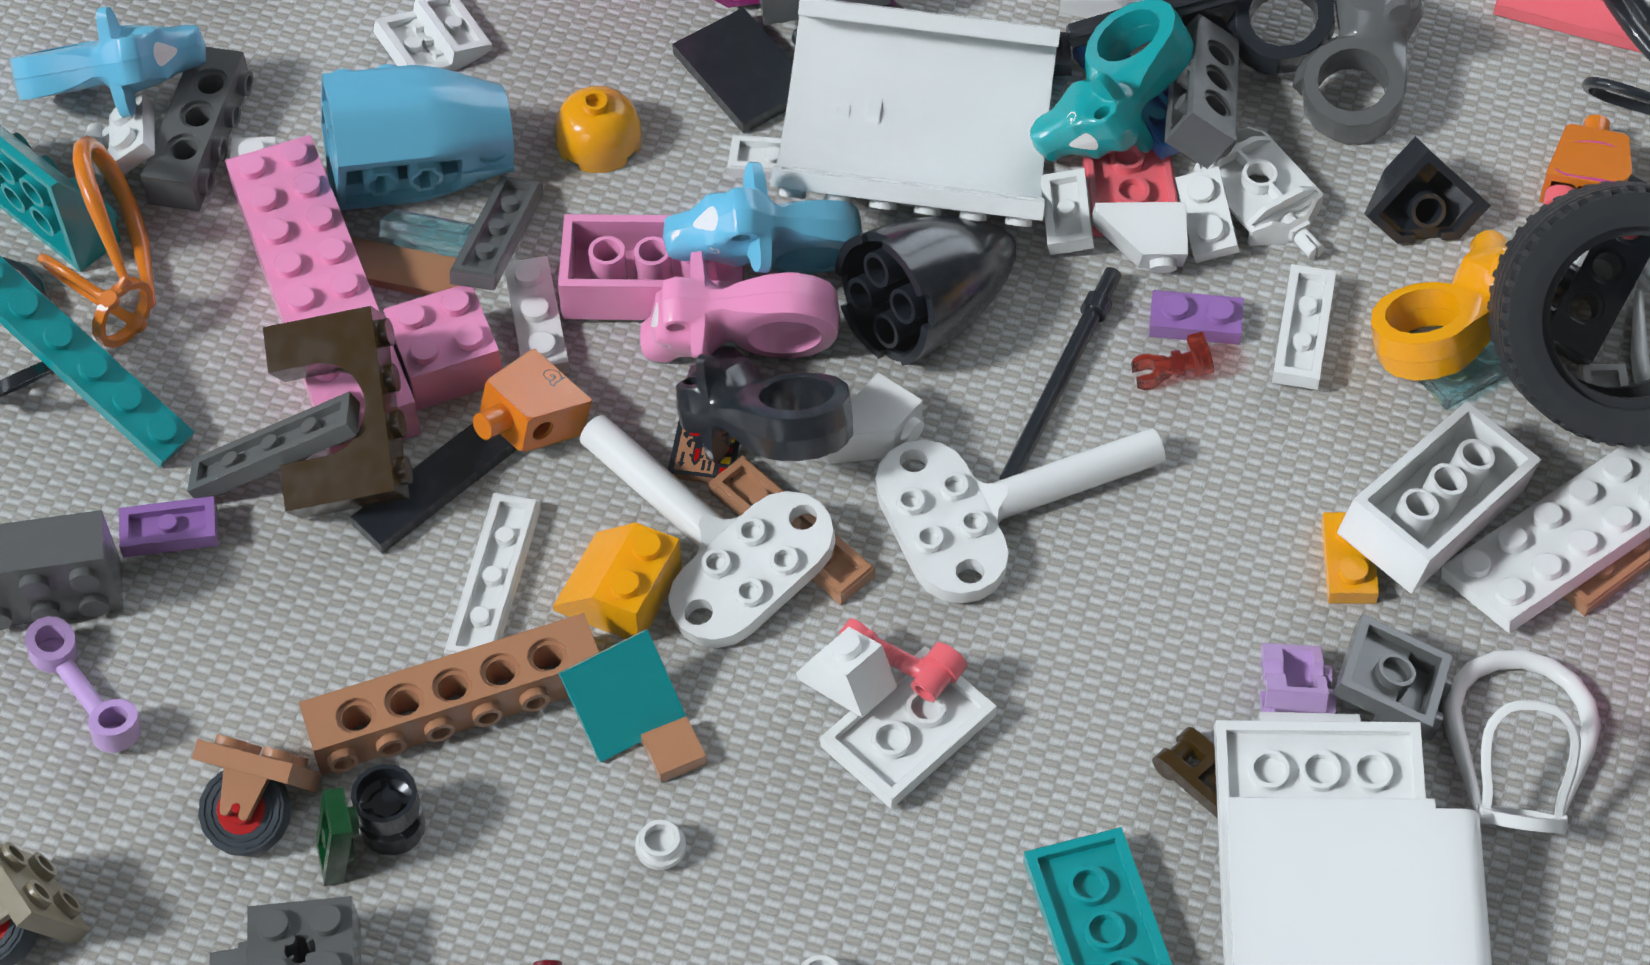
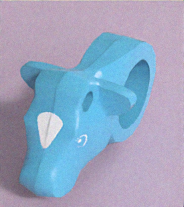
(123, 58)
(752, 228)

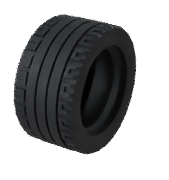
(1523, 303)

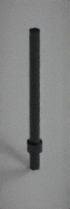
(1093, 310)

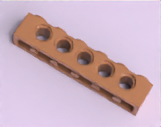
(430, 684)

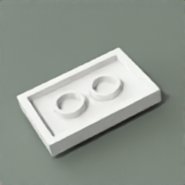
(906, 735)

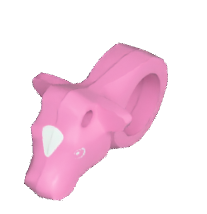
(763, 315)

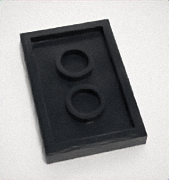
(738, 68)

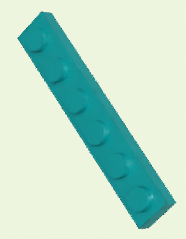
(89, 369)

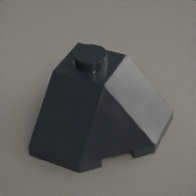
(1423, 198)

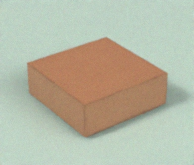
(673, 749)

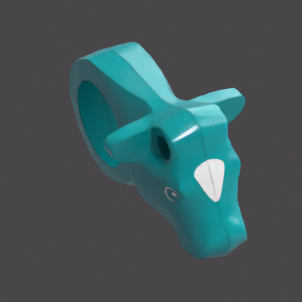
(1107, 107)

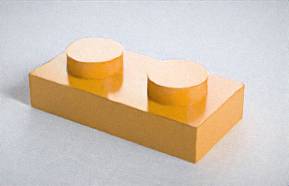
(1349, 574)

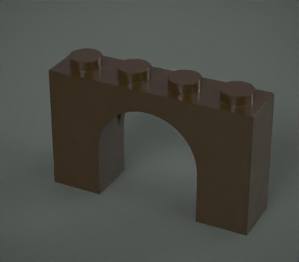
(373, 463)

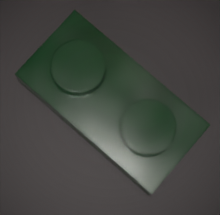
(335, 836)

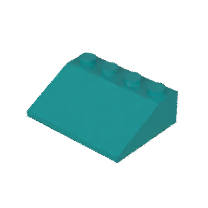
(48, 203)

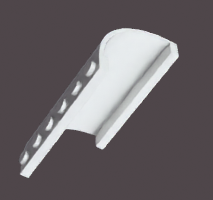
(950, 115)

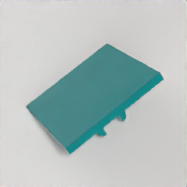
(622, 694)

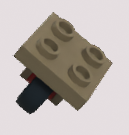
(33, 904)

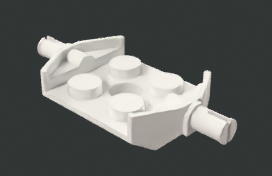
(1271, 210)

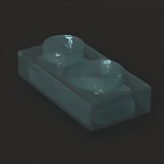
(417, 229)
(1475, 377)

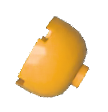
(597, 129)

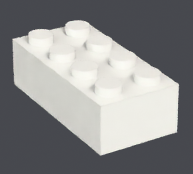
(1438, 496)

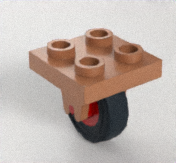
(247, 802)

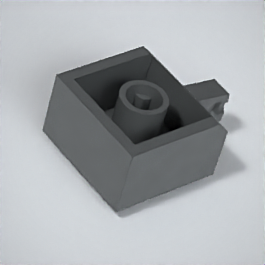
(298, 934)

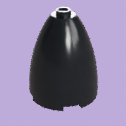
(921, 282)

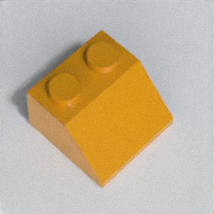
(622, 579)

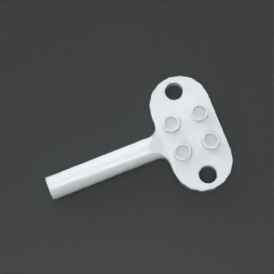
(952, 520)
(742, 563)

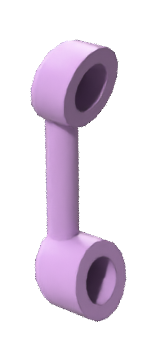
(53, 649)

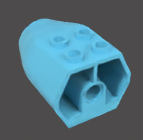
(411, 133)

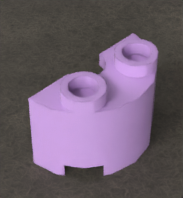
(1296, 679)

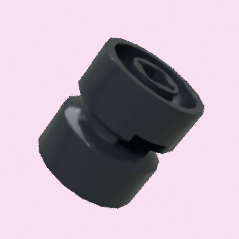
(388, 809)

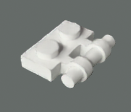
(128, 138)

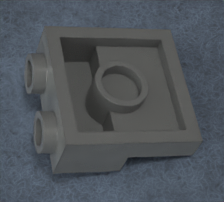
(1394, 676)

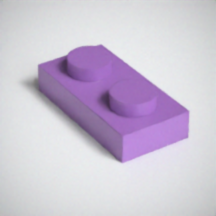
(1181, 314)
(168, 526)

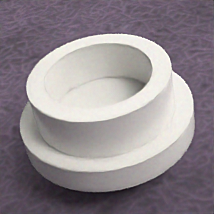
(660, 845)

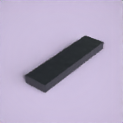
(433, 486)

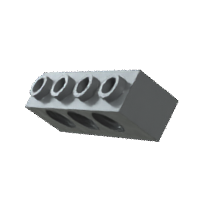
(1205, 96)
(197, 130)

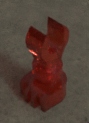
(1197, 359)

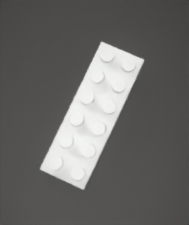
(1557, 540)

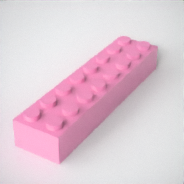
(306, 253)

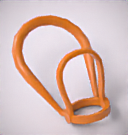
(109, 300)

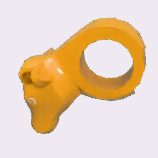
(1455, 306)

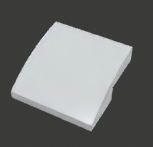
(433, 35)

